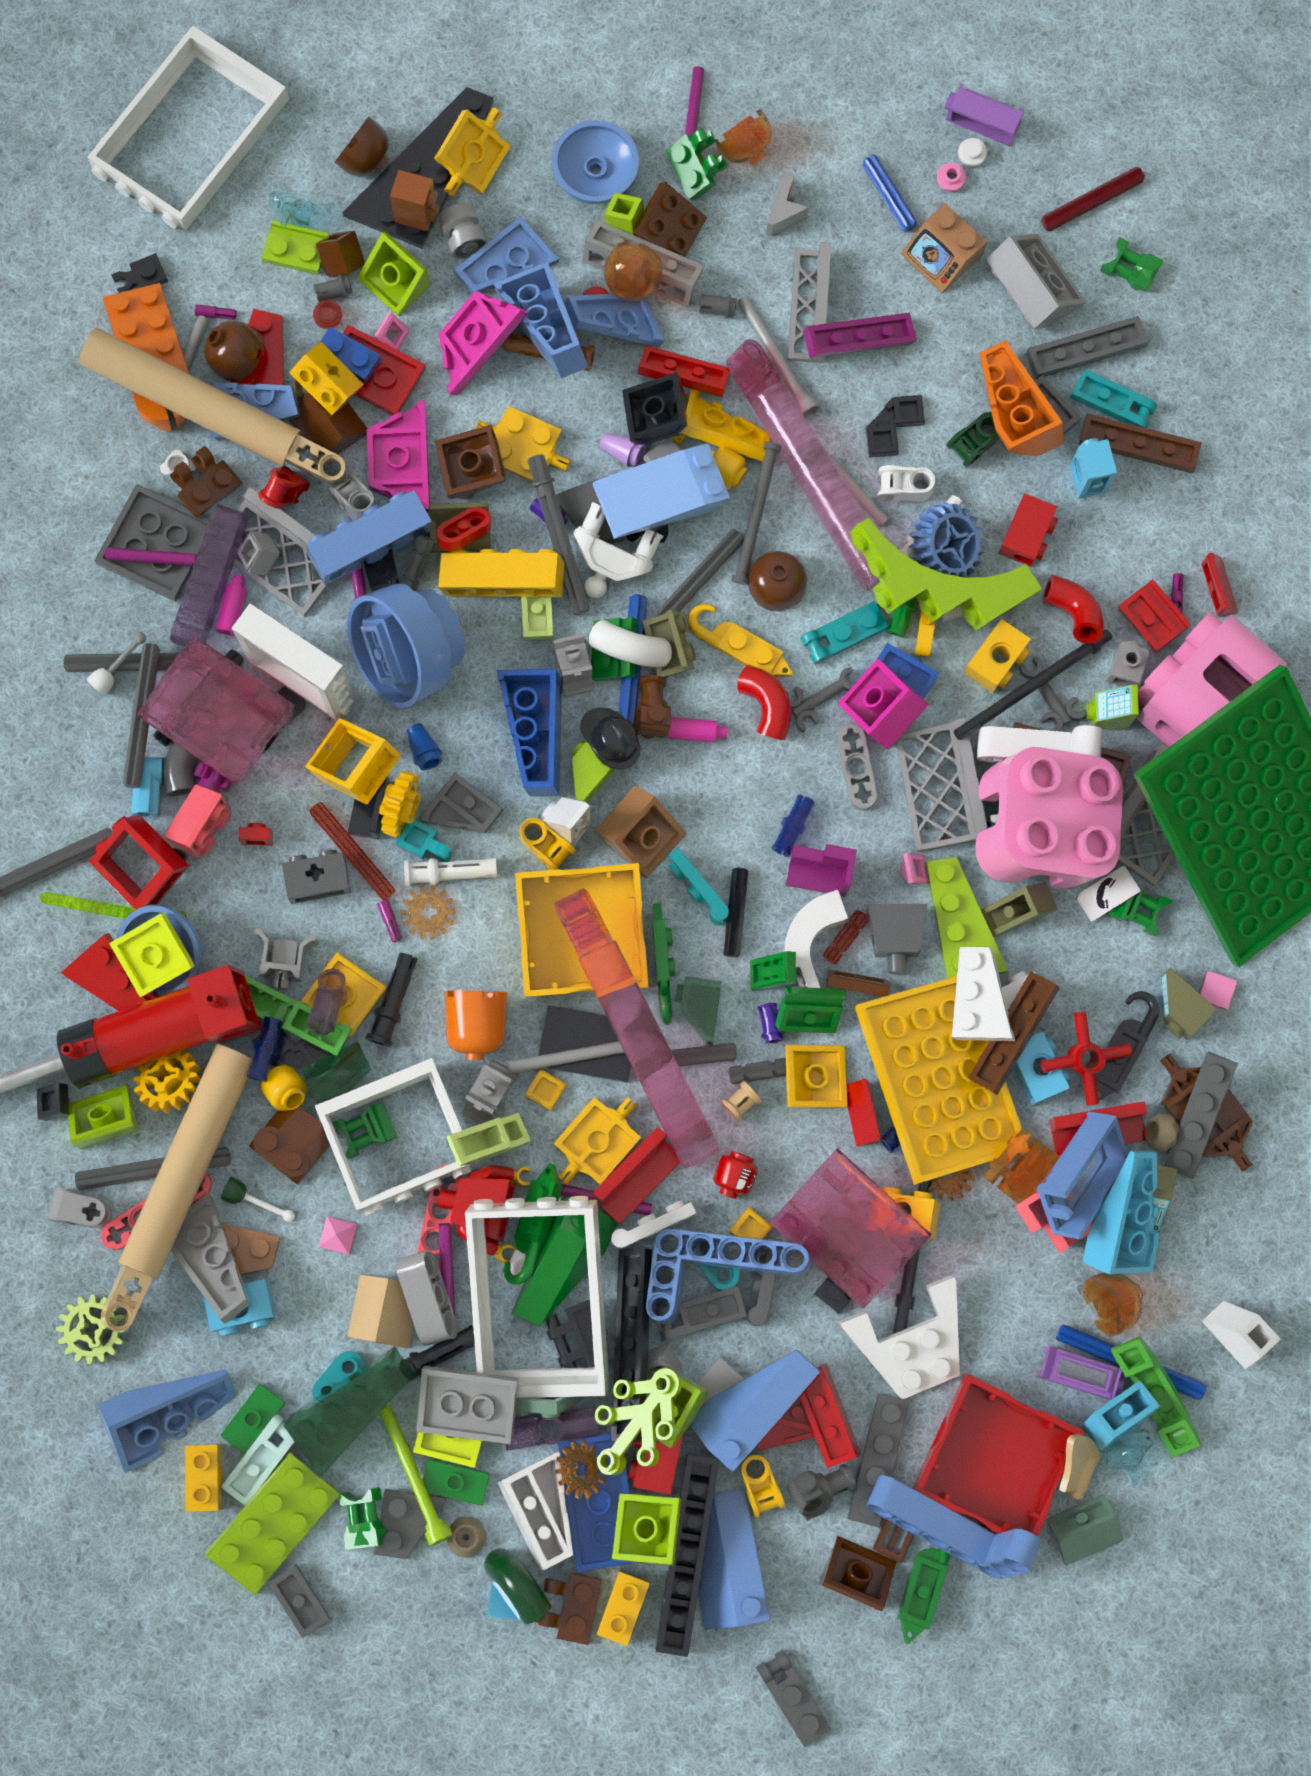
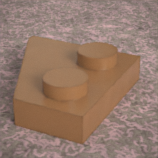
(251, 1249)

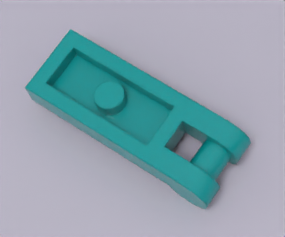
(1112, 399)
(845, 632)
(698, 887)

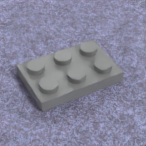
(467, 1404)

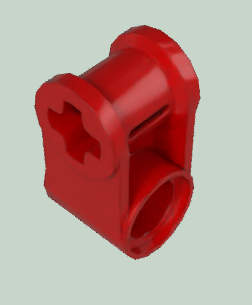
(283, 488)

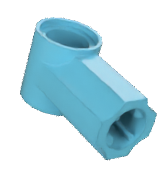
(147, 797)

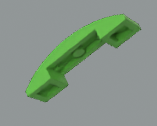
(1172, 1416)

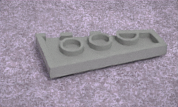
(209, 1261)

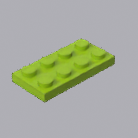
(272, 1523)

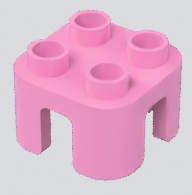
(1216, 667)
(1053, 818)

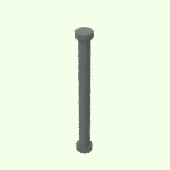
(756, 513)

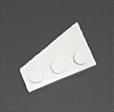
(979, 998)

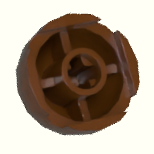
(365, 150)
(233, 349)
(777, 581)

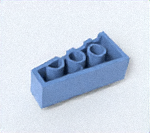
(547, 319)

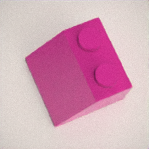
(883, 704)

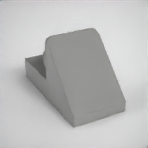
(784, 210)

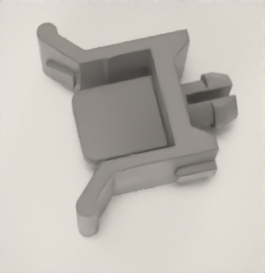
(573, 664)
(284, 959)
(488, 1092)

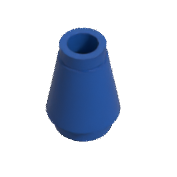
(424, 749)

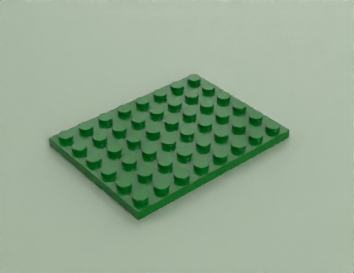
(1240, 813)

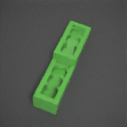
(295, 1017)

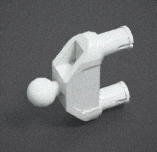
(609, 559)

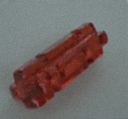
(845, 937)

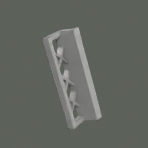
(677, 270)
(821, 296)

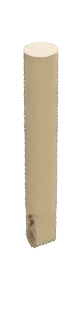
(205, 405)
(177, 1181)

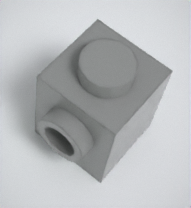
(1128, 664)

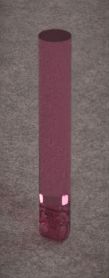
(801, 452)
(637, 1030)

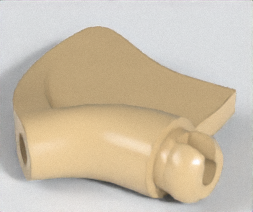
(1080, 1463)

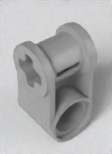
(352, 496)
(75, 1208)

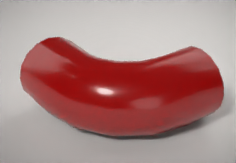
(1079, 604)
(772, 699)

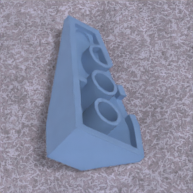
(745, 1413)
(153, 1414)
(731, 1572)

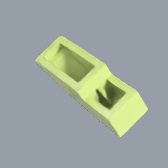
(488, 1139)

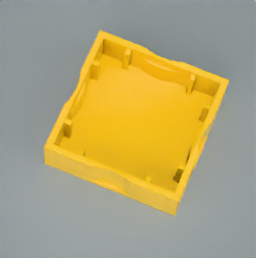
(547, 952)

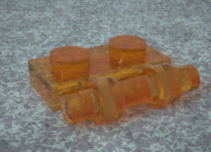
(1028, 1170)

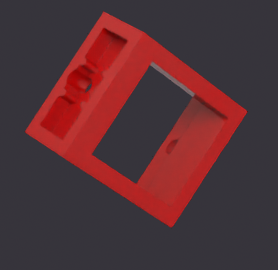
(170, 861)

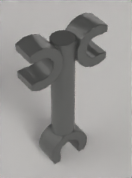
(802, 709)
(1060, 715)

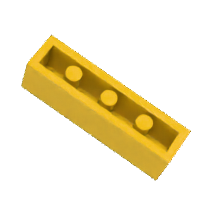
(501, 573)

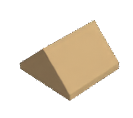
(381, 1313)

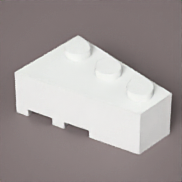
(540, 1511)

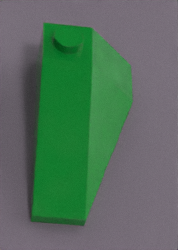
(559, 1266)

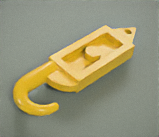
(739, 644)

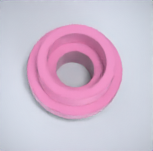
(951, 184)

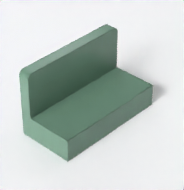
(1085, 1529)

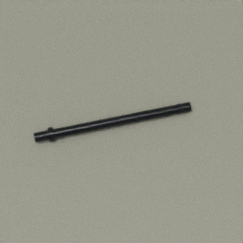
(1030, 686)

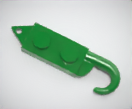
(664, 966)
(533, 1231)
(922, 1591)

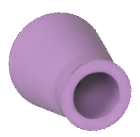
(623, 449)

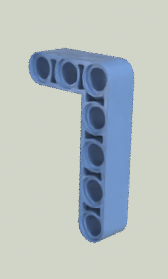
(715, 1257)
(993, 1554)

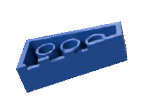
(535, 726)

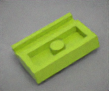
(293, 247)

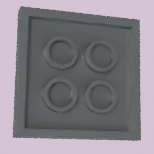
(154, 525)

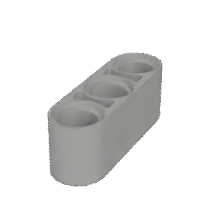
(427, 1297)

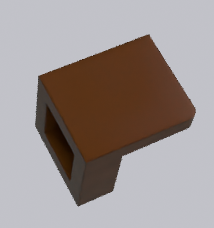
(340, 253)

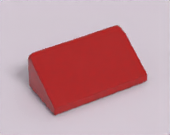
(1219, 585)
(862, 1113)

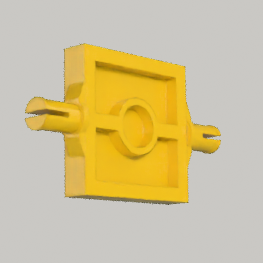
(472, 151)
(523, 437)
(597, 1141)

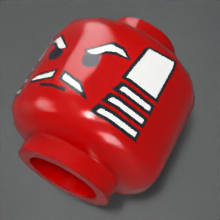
(735, 1174)

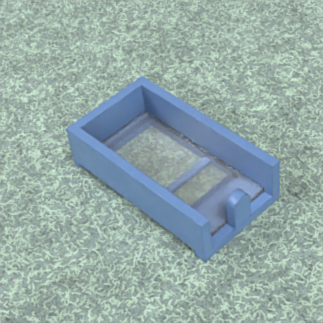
(1083, 1175)

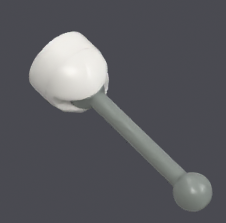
(103, 678)

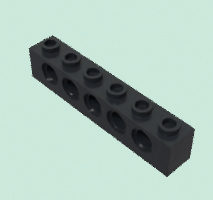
(685, 1574)

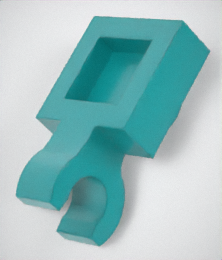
(420, 840)

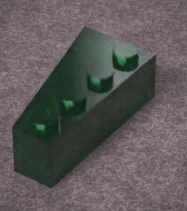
(343, 1412)

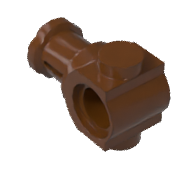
(652, 712)

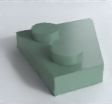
(548, 1406)

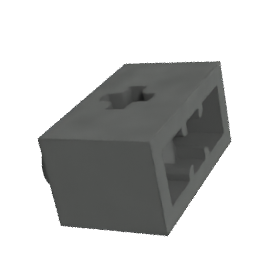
(331, 882)

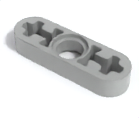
(853, 790)

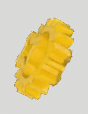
(400, 803)
(168, 1081)

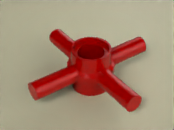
(1097, 1058)

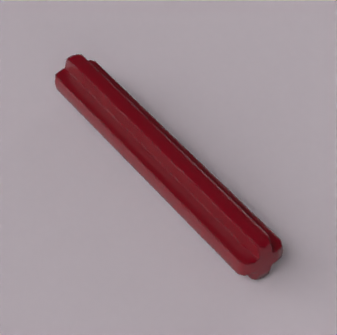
(1092, 198)

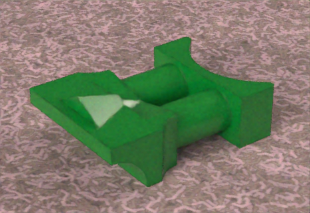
(1144, 271)
(1128, 911)
(377, 1124)
(361, 1534)

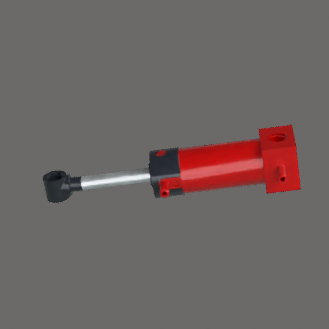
(211, 1009)

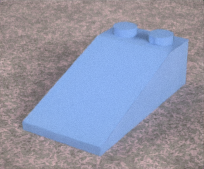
(662, 491)

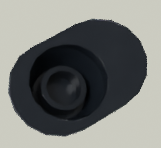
(611, 738)

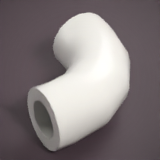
(629, 645)

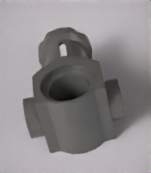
(815, 1492)

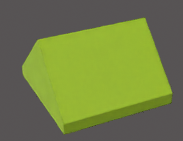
(394, 274)
(102, 1117)
(646, 1529)

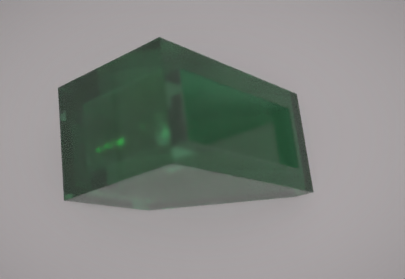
(700, 1005)
(335, 1074)

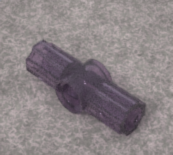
(572, 1425)

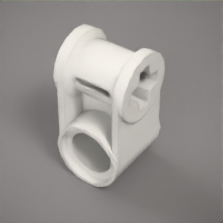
(903, 483)

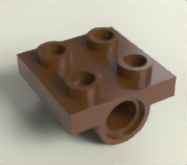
(670, 221)

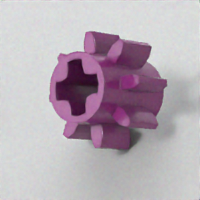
(211, 779)

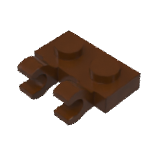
(208, 489)
(578, 1608)

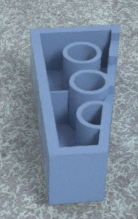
(369, 536)

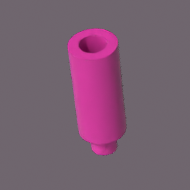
(231, 605)
(696, 730)

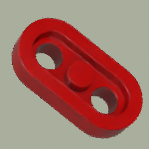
(463, 528)

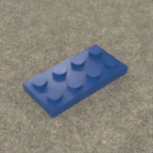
(594, 1519)

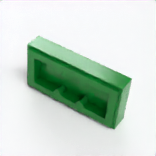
(773, 971)
(252, 1418)
(455, 1482)

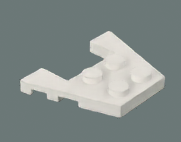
(917, 1355)

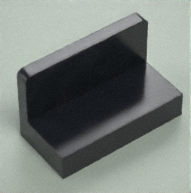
(365, 818)

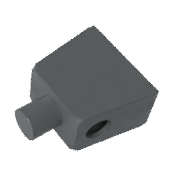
(897, 932)

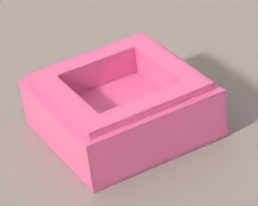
(1217, 990)

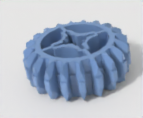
(947, 536)

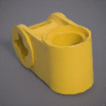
(546, 845)
(761, 1487)

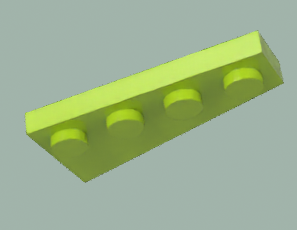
(958, 914)

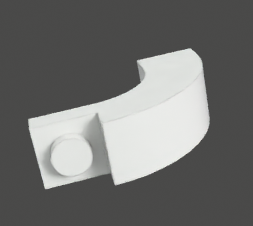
(815, 917)

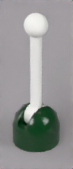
(236, 1192)

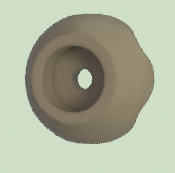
(1161, 1132)
(476, 1533)

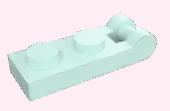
(258, 1462)

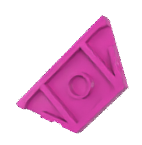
(475, 336)
(400, 455)

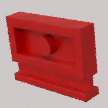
(1154, 616)

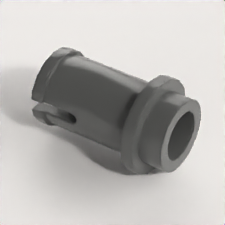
(333, 288)
(718, 305)

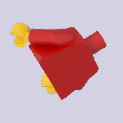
(485, 1183)

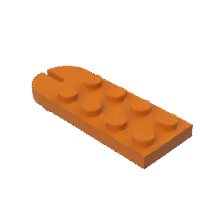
(145, 322)

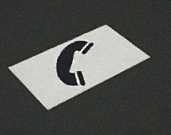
(1108, 893)

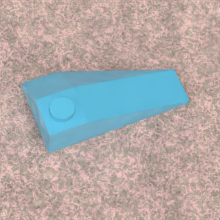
(1123, 1231)

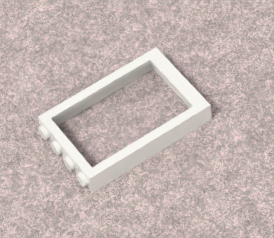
(222, 60)
(538, 1382)

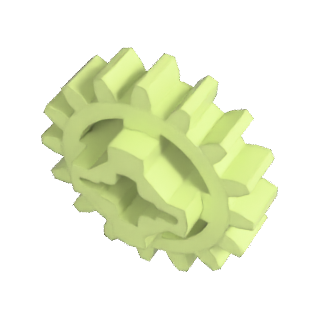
(97, 1343)

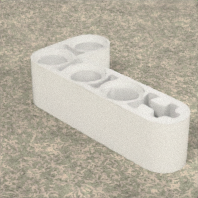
(1002, 742)

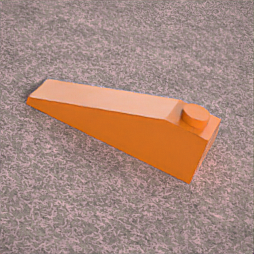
(1017, 404)

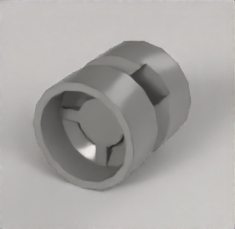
(461, 226)

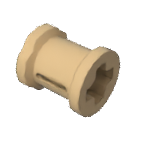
(736, 1105)

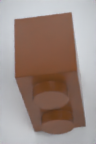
(414, 200)

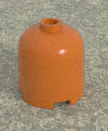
(475, 1022)

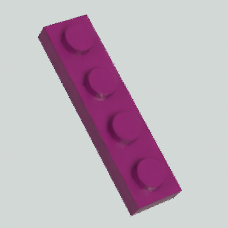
(859, 335)

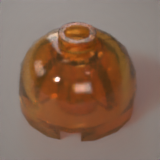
(746, 140)
(633, 271)
(1115, 1300)

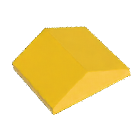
(816, 1076)

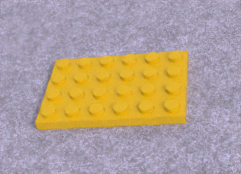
(924, 1075)

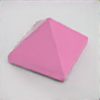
(392, 323)
(907, 869)
(338, 1235)

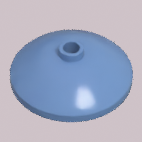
(592, 146)
(183, 929)

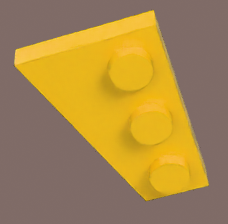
(718, 428)

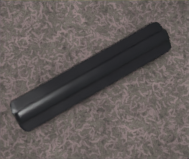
(736, 912)

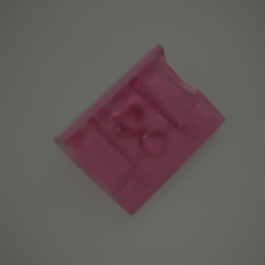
(216, 710)
(850, 1228)

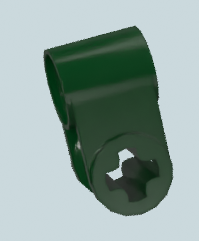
(971, 441)

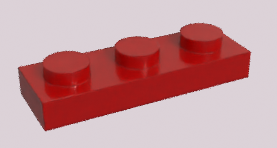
(693, 372)

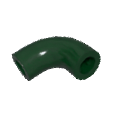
(517, 1585)

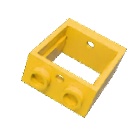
(369, 771)

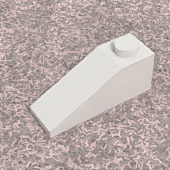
(568, 818)

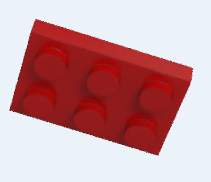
(393, 377)

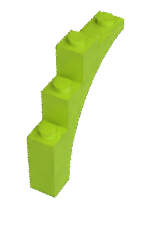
(939, 593)

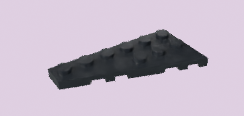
(374, 203)

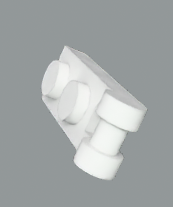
(651, 1225)

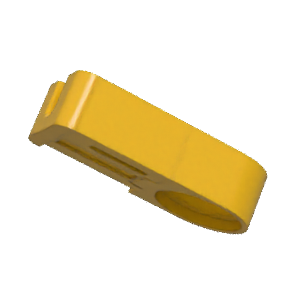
(924, 636)

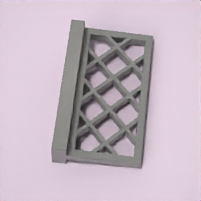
(298, 534)
(968, 782)
(1131, 804)

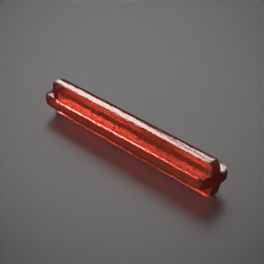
(352, 851)

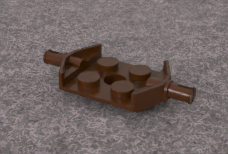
(1232, 1122)

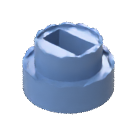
(405, 642)

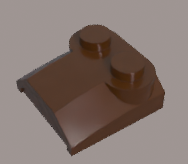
(470, 462)
(292, 1142)

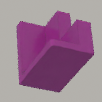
(822, 869)

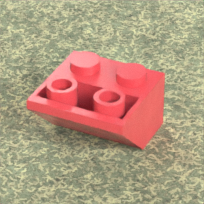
(198, 822)

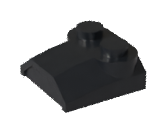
(655, 409)

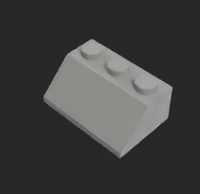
(1034, 280)

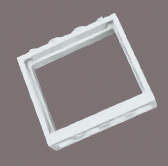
(294, 662)
(373, 1092)

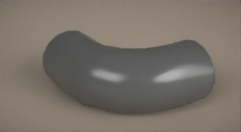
(179, 771)

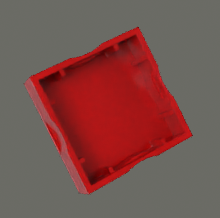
(995, 1459)

